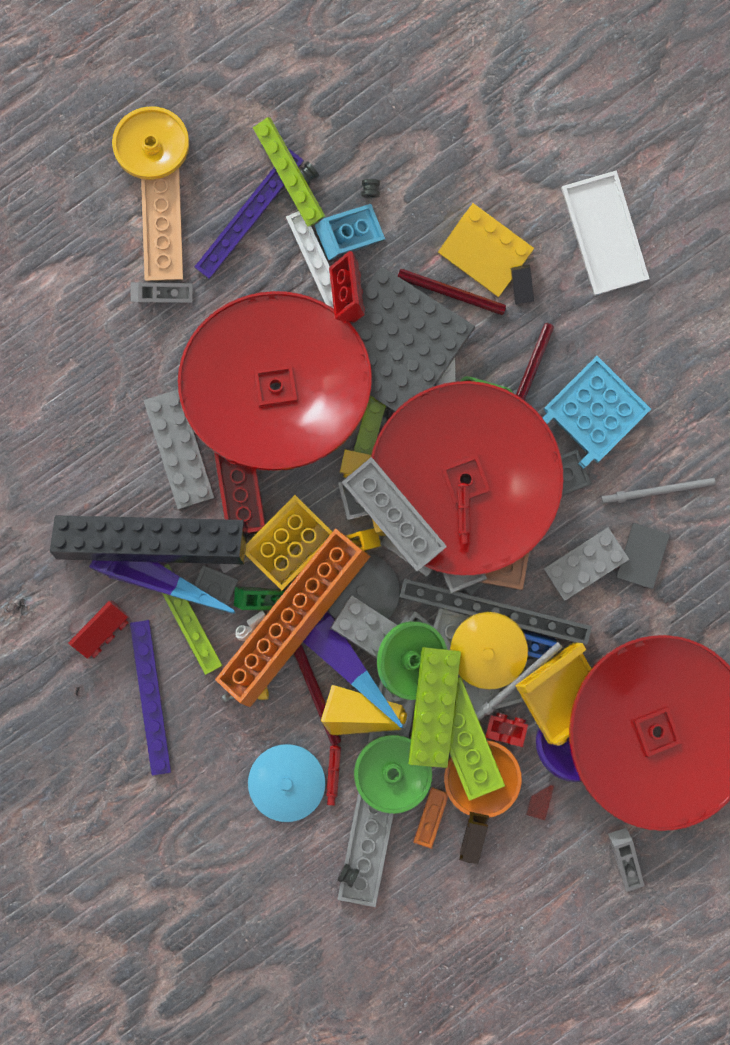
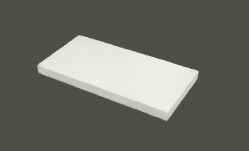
(605, 233)

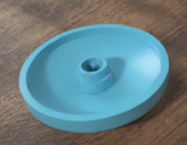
(286, 783)

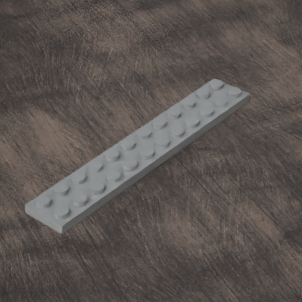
(371, 830)

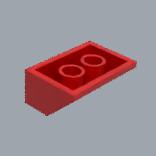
(347, 289)
(99, 630)

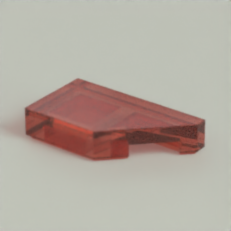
(540, 803)

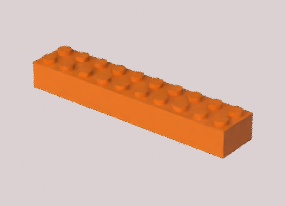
(292, 618)

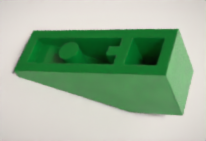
(256, 598)

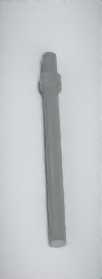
(622, 496)
(489, 707)

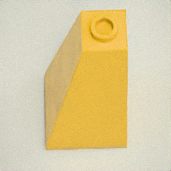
(353, 713)

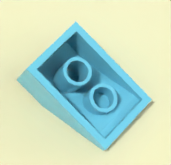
(349, 231)

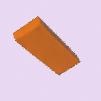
(431, 817)

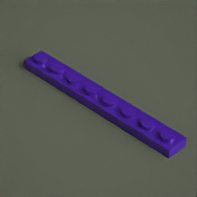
(242, 222)
(150, 697)

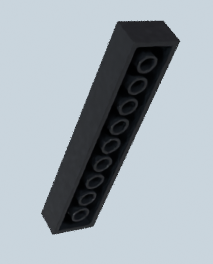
(149, 539)

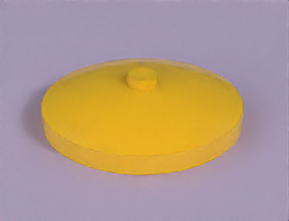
(150, 143)
(490, 649)

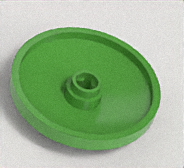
(401, 656)
(387, 778)

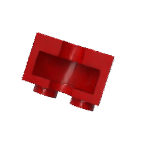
(507, 730)

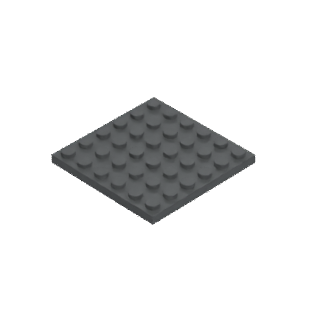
(406, 338)

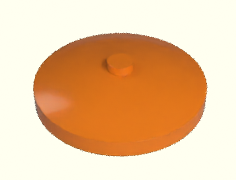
(495, 801)

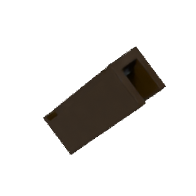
(474, 838)

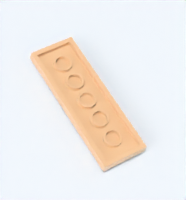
(162, 228)

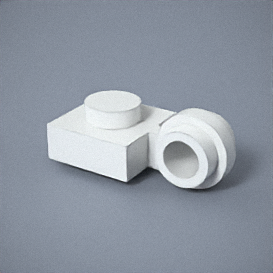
(244, 632)

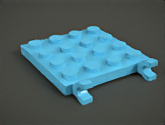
(596, 410)

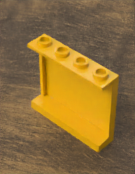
(552, 691)

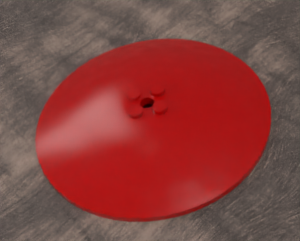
(265, 342)
(503, 449)
(648, 778)

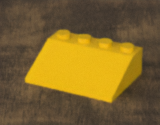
(485, 249)
(287, 542)

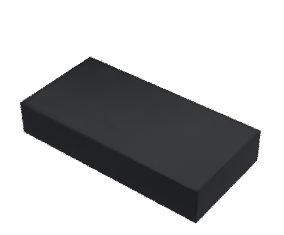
(522, 284)

